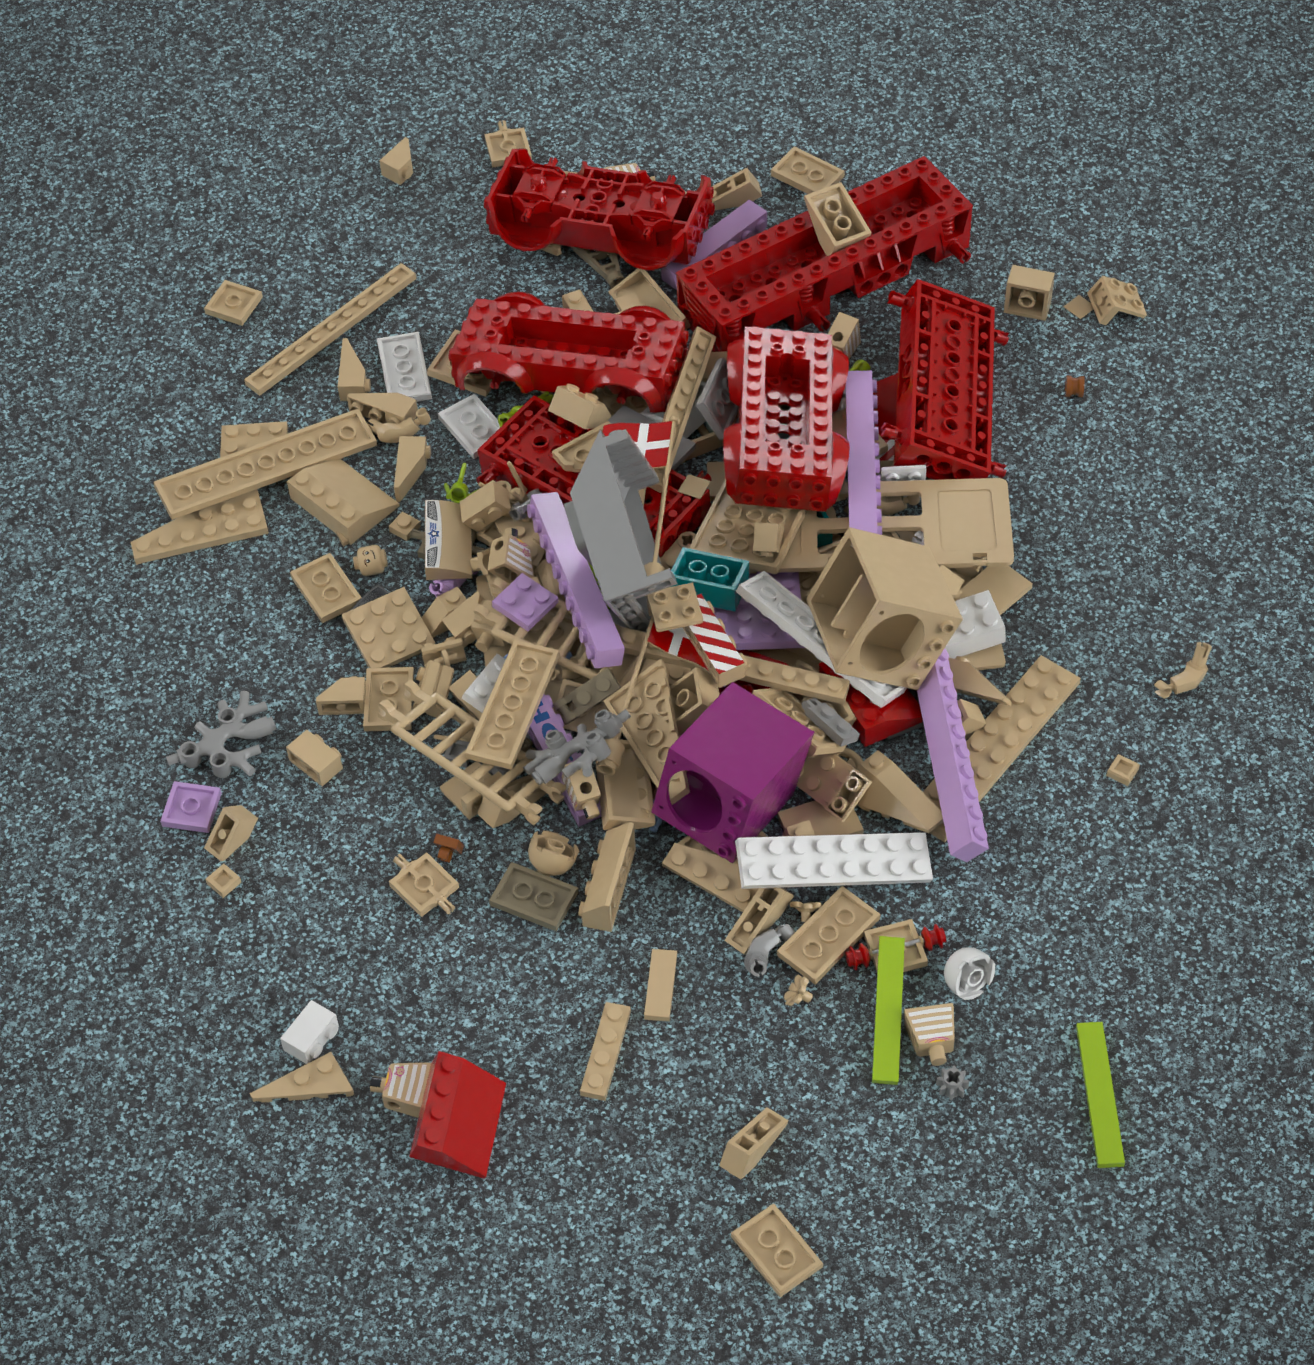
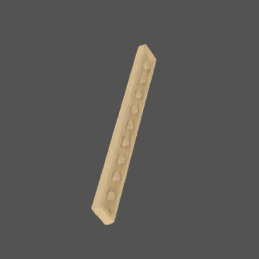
(330, 329)
(686, 389)
(757, 671)

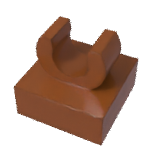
(447, 847)

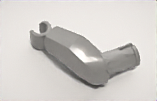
(757, 954)

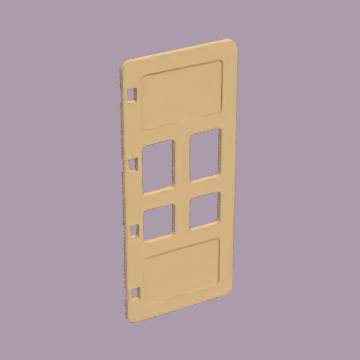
(956, 520)

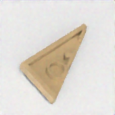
(312, 1080)

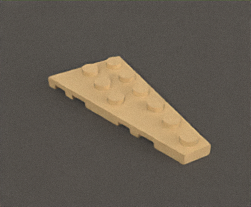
(212, 526)
(651, 724)

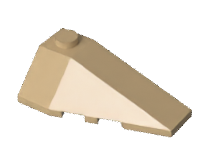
(896, 795)

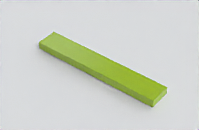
(888, 1010)
(1100, 1095)

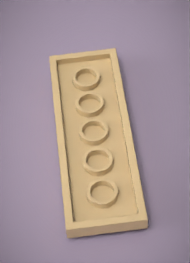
(512, 704)

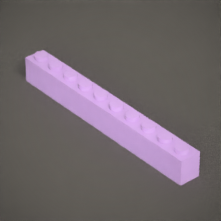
(863, 449)
(576, 581)
(951, 762)

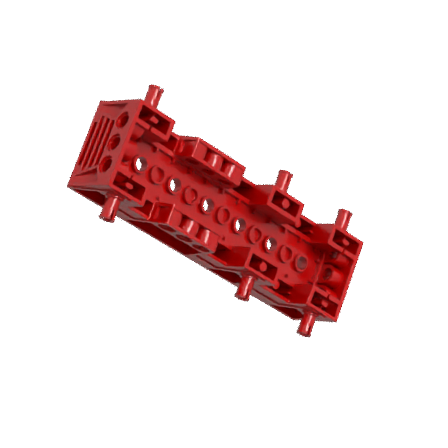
(765, 277)

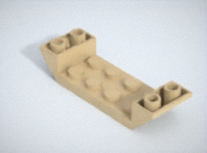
(833, 783)

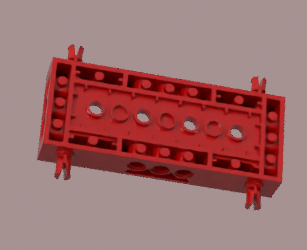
(932, 330)
(538, 469)

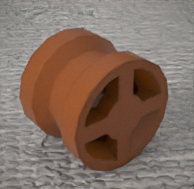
(1074, 386)

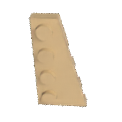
(710, 873)

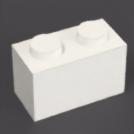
(310, 1032)

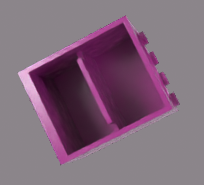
(739, 773)

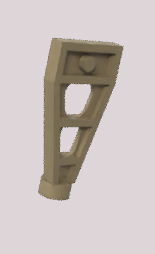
(608, 271)

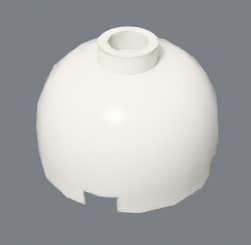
(968, 972)

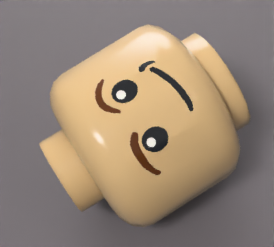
(370, 560)

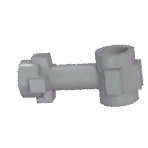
(518, 510)

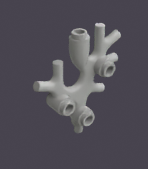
(214, 739)
(550, 762)

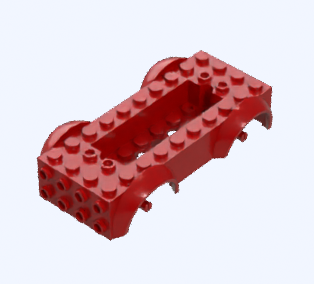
(598, 211)
(552, 346)
(810, 378)

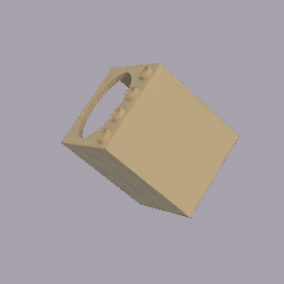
(883, 609)

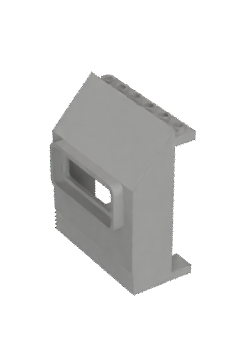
(614, 528)

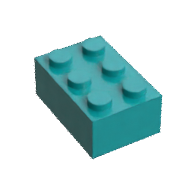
(712, 576)

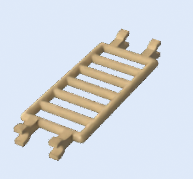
(498, 622)
(425, 702)

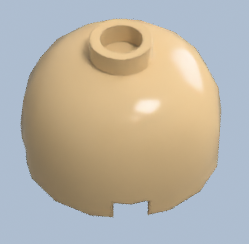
(551, 853)

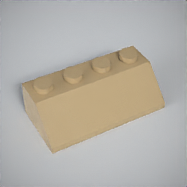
(608, 878)

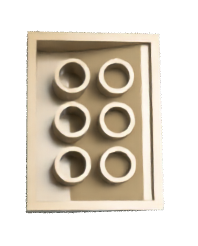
(340, 498)

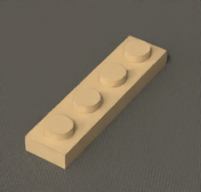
(605, 1051)

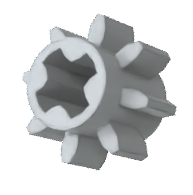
(952, 1082)

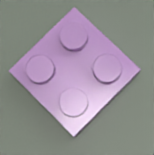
(525, 602)
(191, 807)

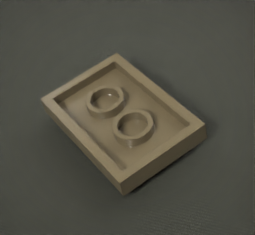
(533, 896)

